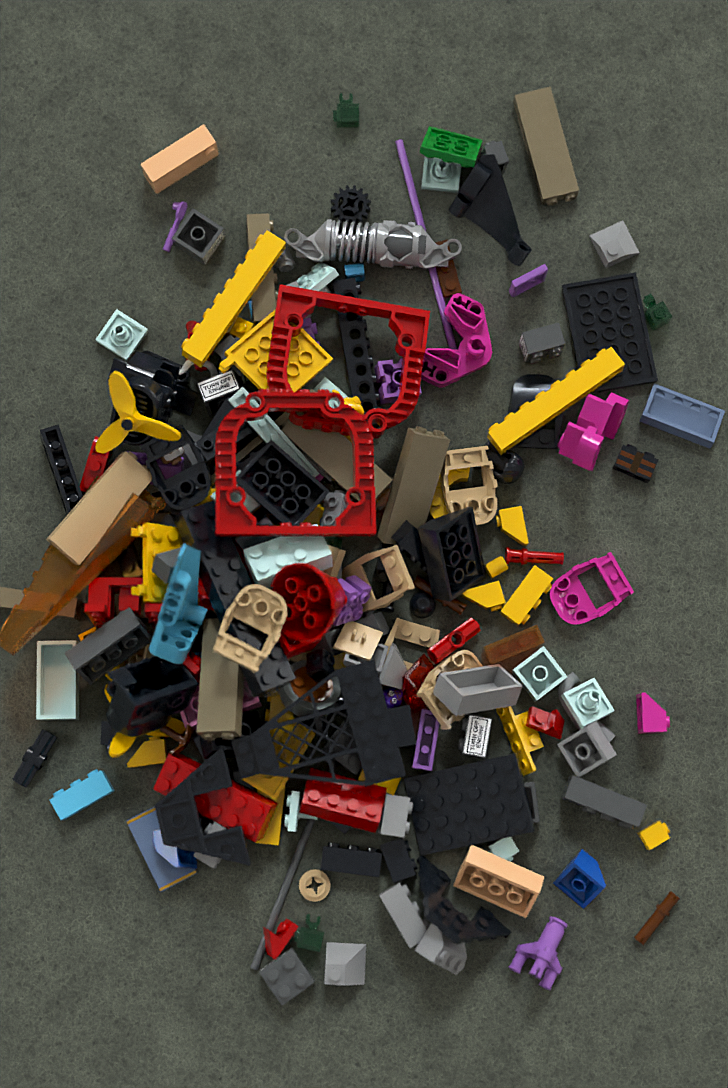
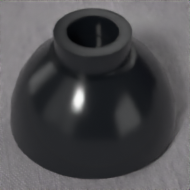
(422, 605)

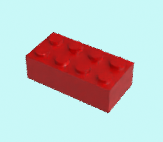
(343, 803)

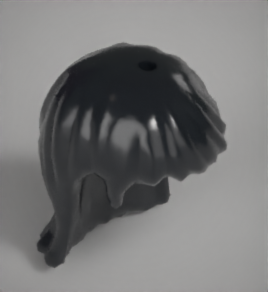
(507, 466)

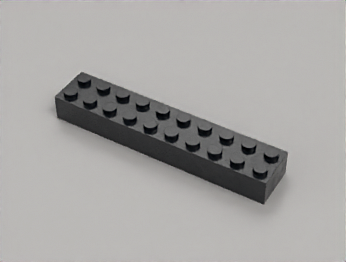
(223, 579)

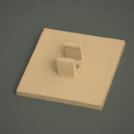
(358, 640)

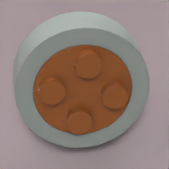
(324, 696)

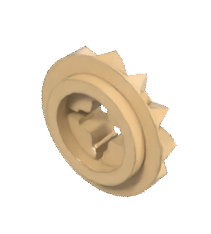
(309, 893)

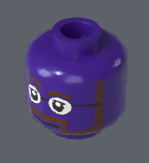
(393, 697)

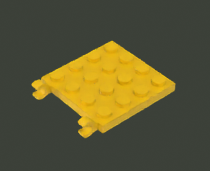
(252, 353)
(156, 540)

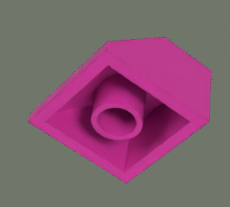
(650, 716)

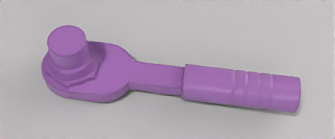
(180, 208)

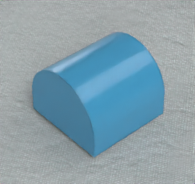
(355, 271)

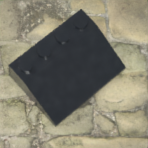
(281, 485)
(452, 553)

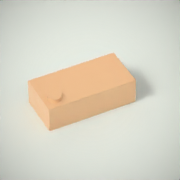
(180, 159)
(498, 881)

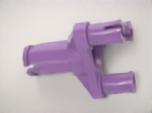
(543, 952)

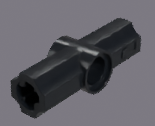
(34, 758)

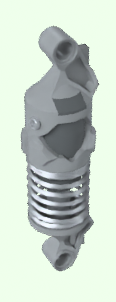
(382, 243)

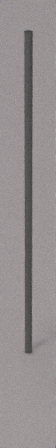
(288, 879)

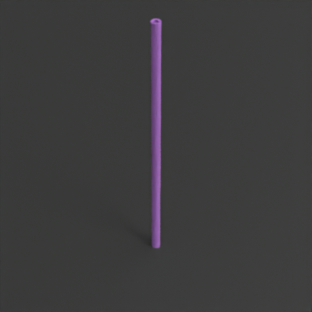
(419, 220)

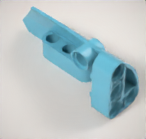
(180, 612)

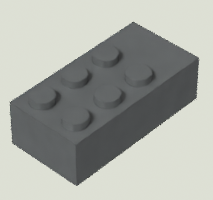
(109, 646)
(604, 801)

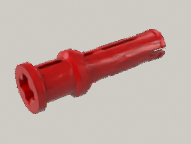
(523, 556)

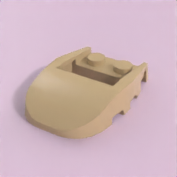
(480, 498)
(396, 572)
(259, 609)
(414, 634)
(457, 661)

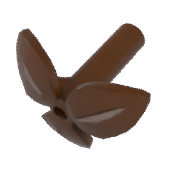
(183, 740)

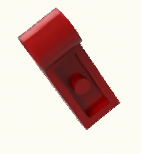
(95, 466)

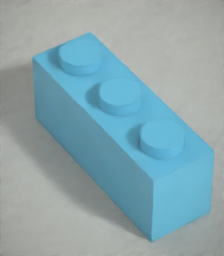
(81, 794)

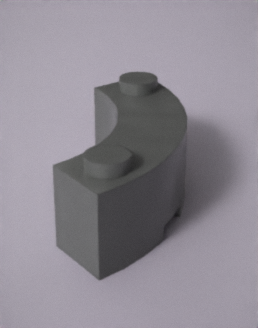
(370, 619)

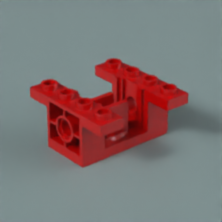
(102, 600)

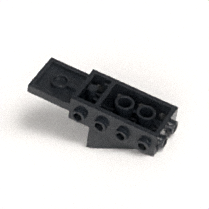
(207, 441)

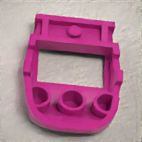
(571, 598)

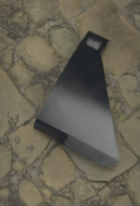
(488, 205)

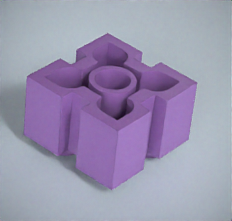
(386, 373)
(357, 594)

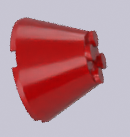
(311, 601)

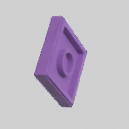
(528, 280)

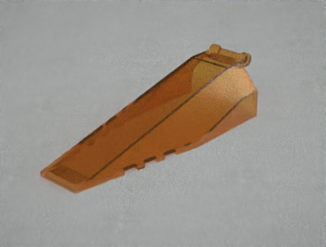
(62, 580)

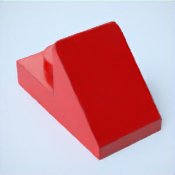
(545, 722)
(276, 942)

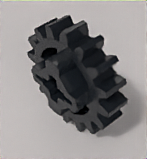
(355, 200)

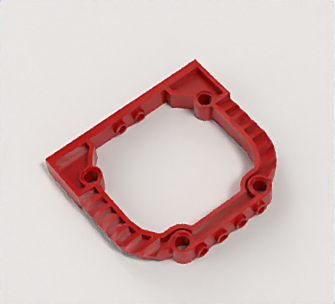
(407, 323)
(235, 519)

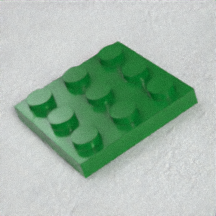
(451, 147)

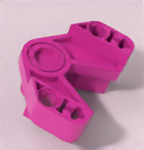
(473, 351)
(596, 420)

